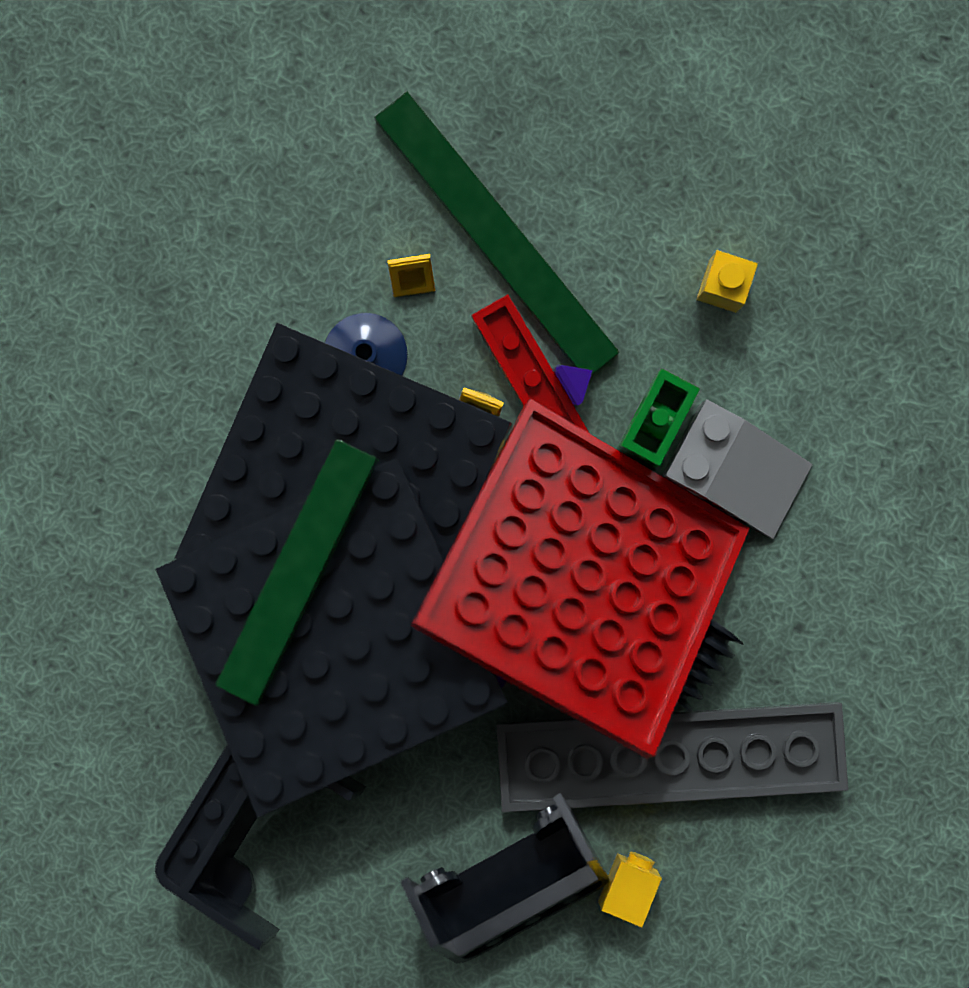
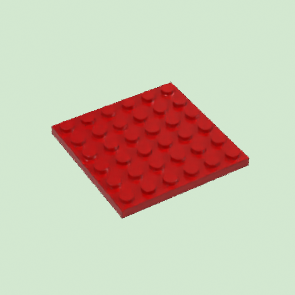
(584, 579)

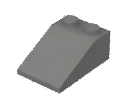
(737, 468)

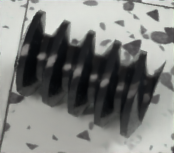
(713, 645)

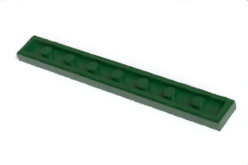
(495, 234)

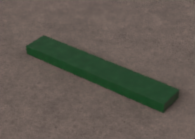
(297, 572)

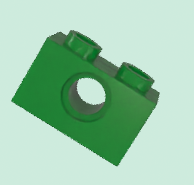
(658, 419)

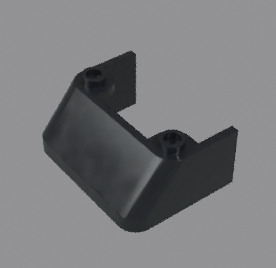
(200, 853)
(508, 890)

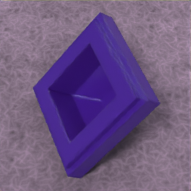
(573, 381)

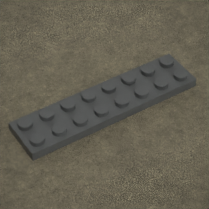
(697, 758)

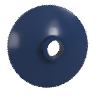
(375, 331)

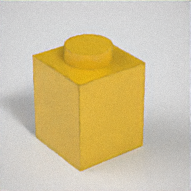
(727, 281)
(630, 888)

